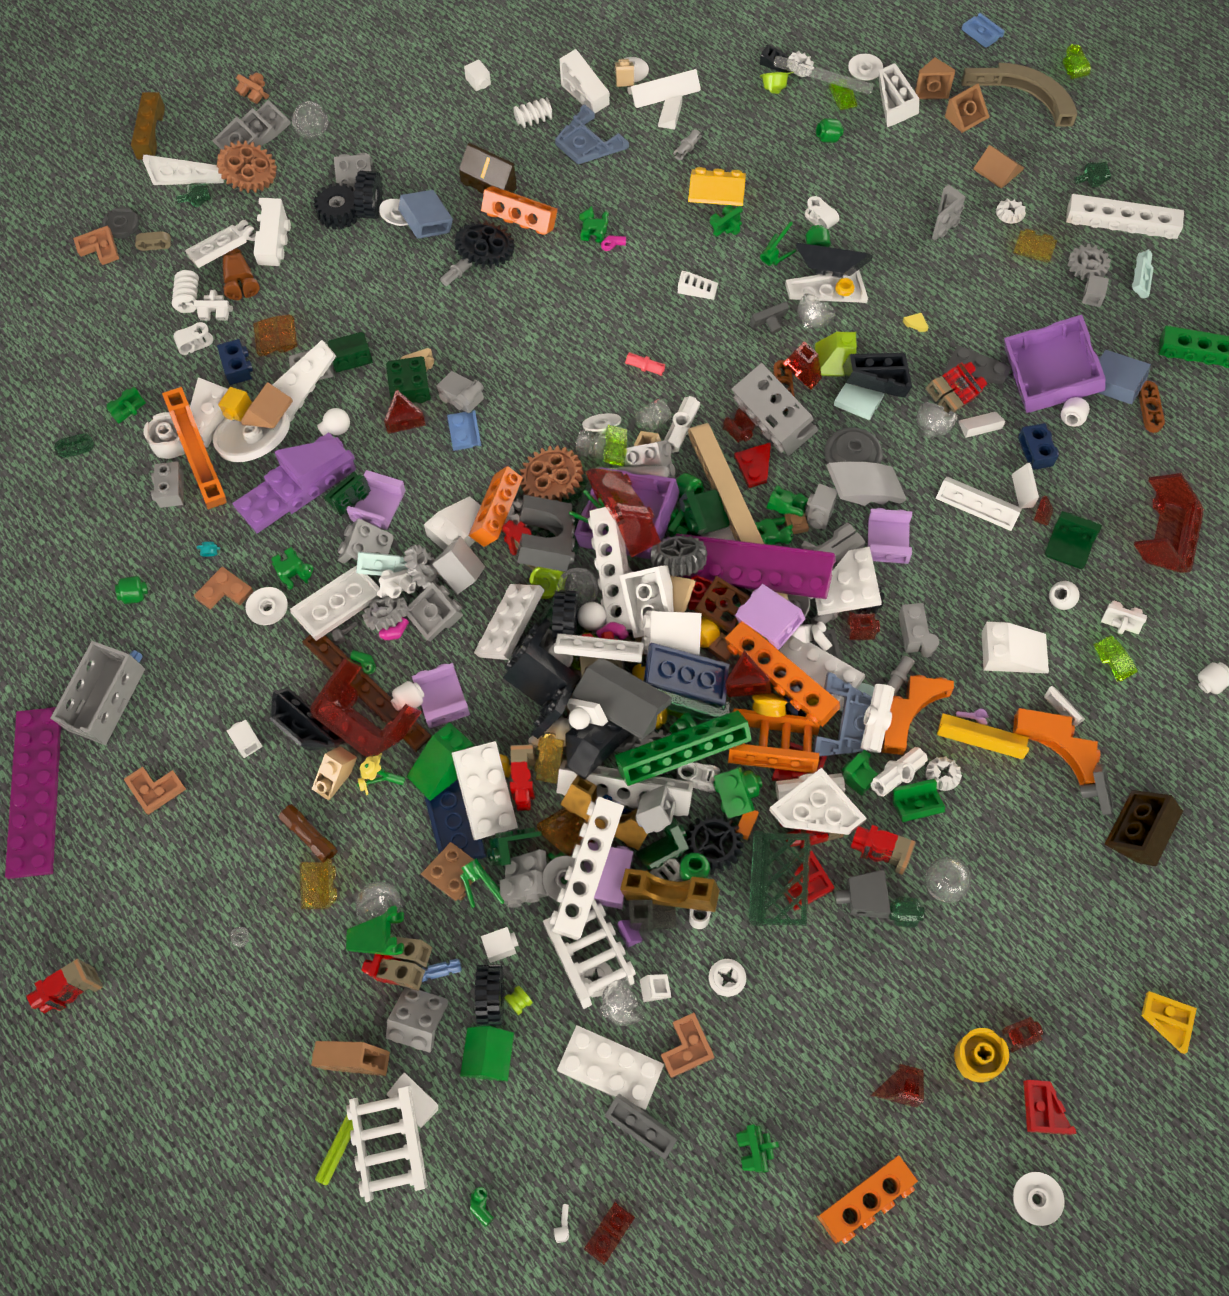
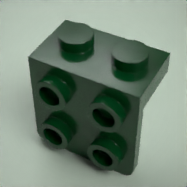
(350, 351)
(409, 379)
(348, 493)
(704, 512)
(1072, 540)
(668, 847)
(499, 850)

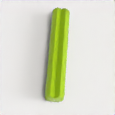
(335, 1152)

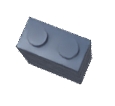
(425, 214)
(1123, 376)

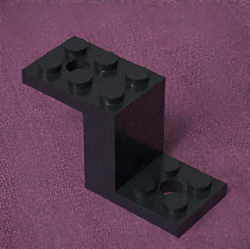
(541, 677)

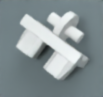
(213, 303)
(394, 583)
(1124, 619)

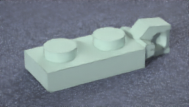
(1143, 274)
(377, 563)

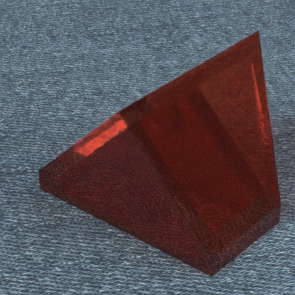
(402, 415)
(747, 679)
(903, 1087)

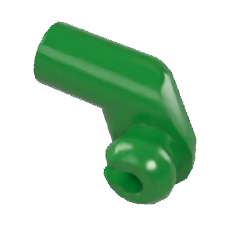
(366, 661)
(478, 1206)

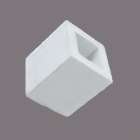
(477, 75)
(244, 738)
(499, 944)

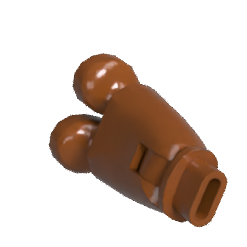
(236, 269)

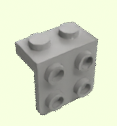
(348, 166)
(949, 211)
(651, 455)
(363, 538)
(416, 1019)

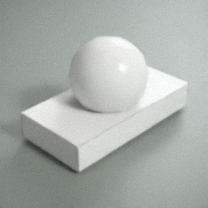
(584, 713)

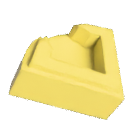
(916, 322)

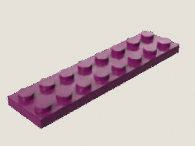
(33, 794)

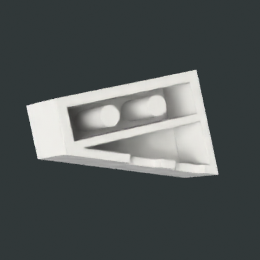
(582, 82)
(897, 96)
(272, 232)
(206, 408)

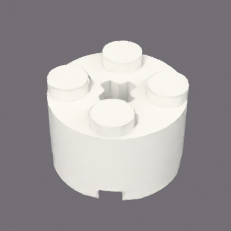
(163, 437)

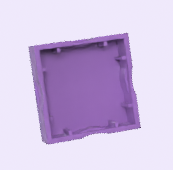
(1054, 364)
(654, 491)

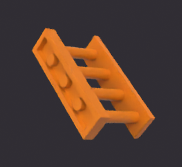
(781, 757)

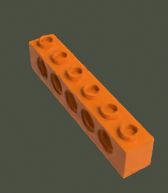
(819, 713)

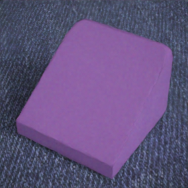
(629, 935)

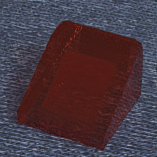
(1044, 511)

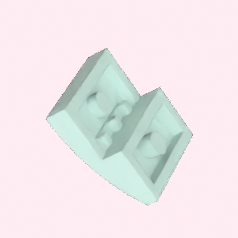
(858, 400)

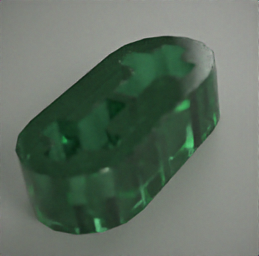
(74, 445)

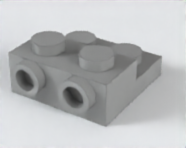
(434, 611)
(524, 879)

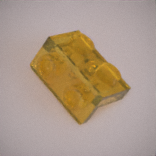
(1035, 246)
(549, 758)
(317, 885)

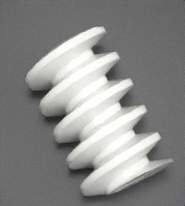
(533, 112)
(185, 291)

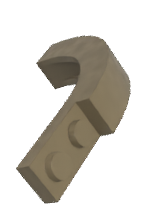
(1028, 80)

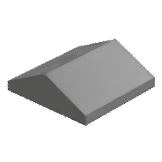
(458, 565)

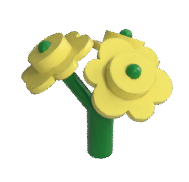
(371, 768)

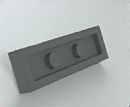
(642, 1126)

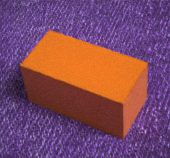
(747, 823)

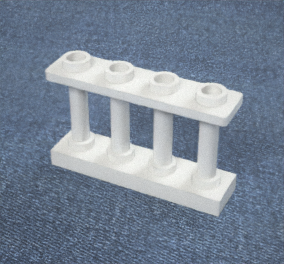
(575, 970)
(411, 1150)

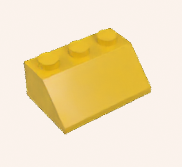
(717, 186)

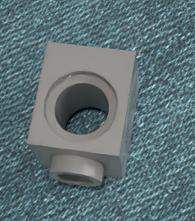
(1095, 290)

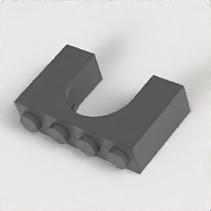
(544, 552)

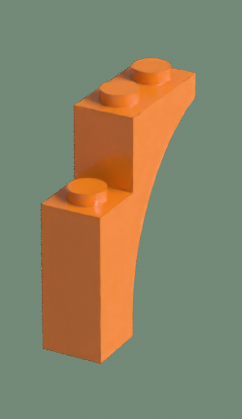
(919, 694)
(1058, 733)

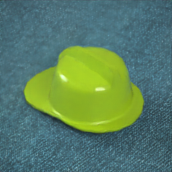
(775, 81)

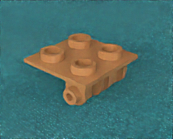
(446, 871)

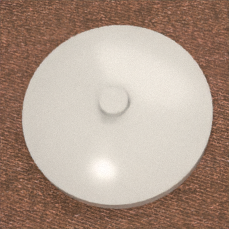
(245, 442)

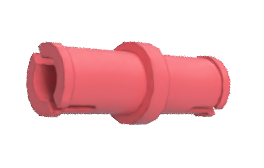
(645, 364)

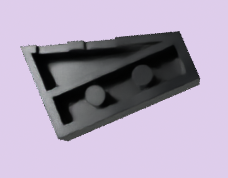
(879, 372)

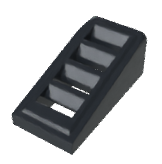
(768, 56)

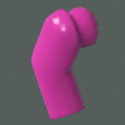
(611, 241)
(617, 629)
(394, 632)

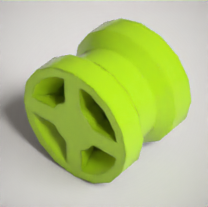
(518, 1000)

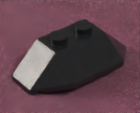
(832, 260)
(295, 719)
(592, 745)

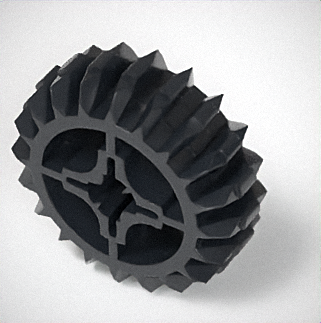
(721, 837)

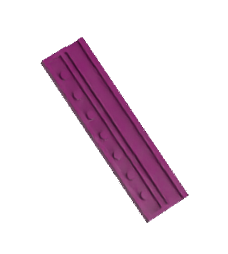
(777, 567)

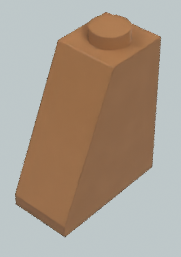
(350, 1057)

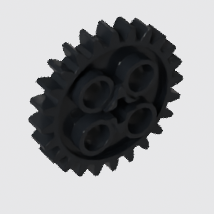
(484, 244)

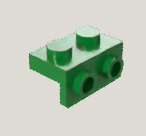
(733, 793)
(917, 800)

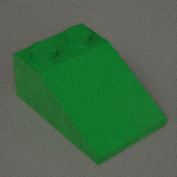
(435, 765)

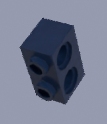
(234, 361)
(1038, 446)

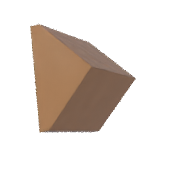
(934, 80)
(967, 109)
(997, 167)
(267, 408)

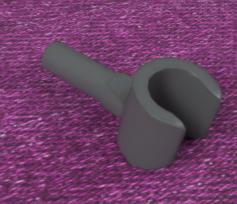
(338, 634)

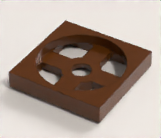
(715, 598)

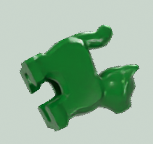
(593, 226)
(787, 502)
(770, 533)
(290, 567)

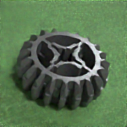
(680, 554)

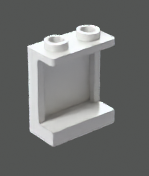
(673, 630)

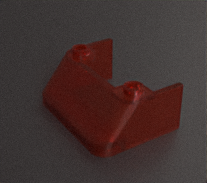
(625, 508)
(1177, 525)
(335, 711)

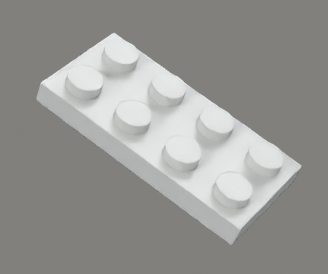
(335, 603)
(509, 621)
(818, 663)
(484, 790)
(610, 1067)

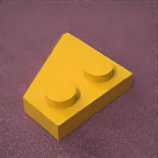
(1170, 1019)

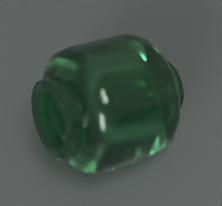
(906, 912)

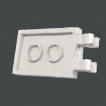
(220, 243)

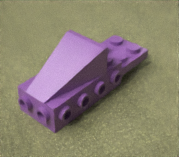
(300, 478)

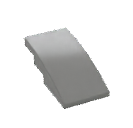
(254, 127)
(866, 482)

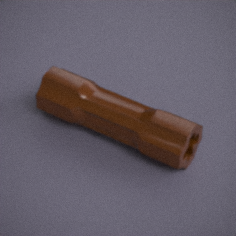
(307, 833)

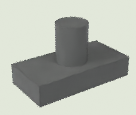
(770, 317)
(1099, 789)

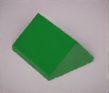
(487, 1053)

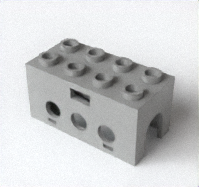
(754, 398)
(103, 692)

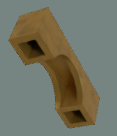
(144, 136)
(578, 800)
(690, 894)

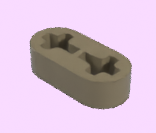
(152, 241)

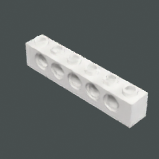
(1125, 216)
(597, 521)
(679, 789)
(573, 926)

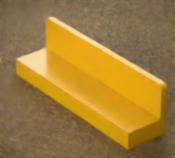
(983, 736)

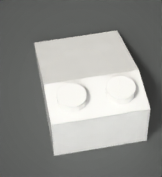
(452, 523)
(645, 592)
(1013, 648)

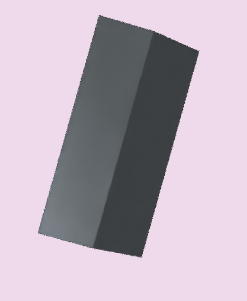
(622, 697)

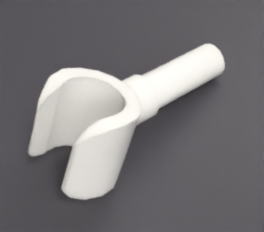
(562, 1233)

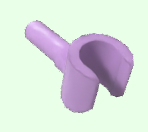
(978, 715)

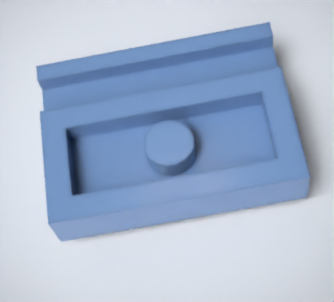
(983, 30)
(464, 430)

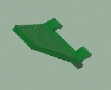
(375, 935)

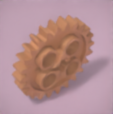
(246, 166)
(551, 474)

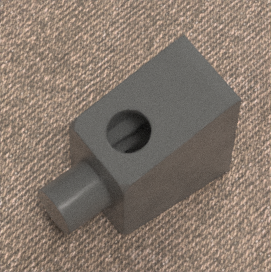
(866, 895)

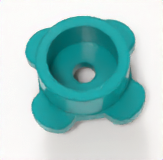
(208, 549)

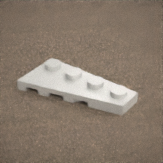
(174, 171)
(824, 288)
(303, 376)

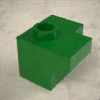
(858, 773)

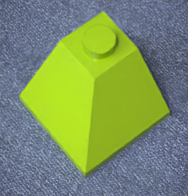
(834, 352)

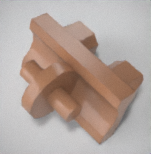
(254, 86)

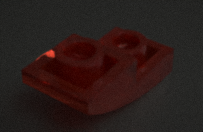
(609, 1233)

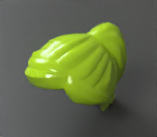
(546, 579)

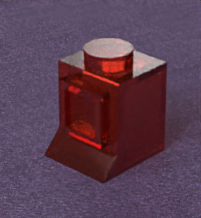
(744, 422)
(863, 633)
(1017, 1038)

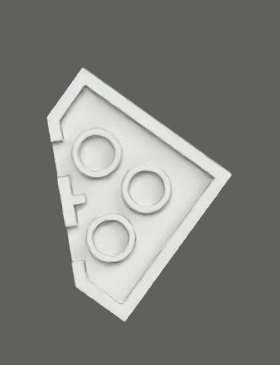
(851, 584)
(818, 806)

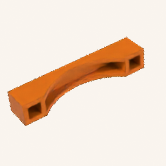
(194, 448)

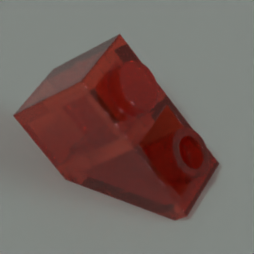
(805, 365)

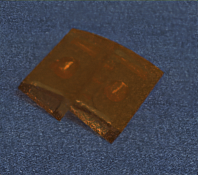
(275, 334)
(563, 830)

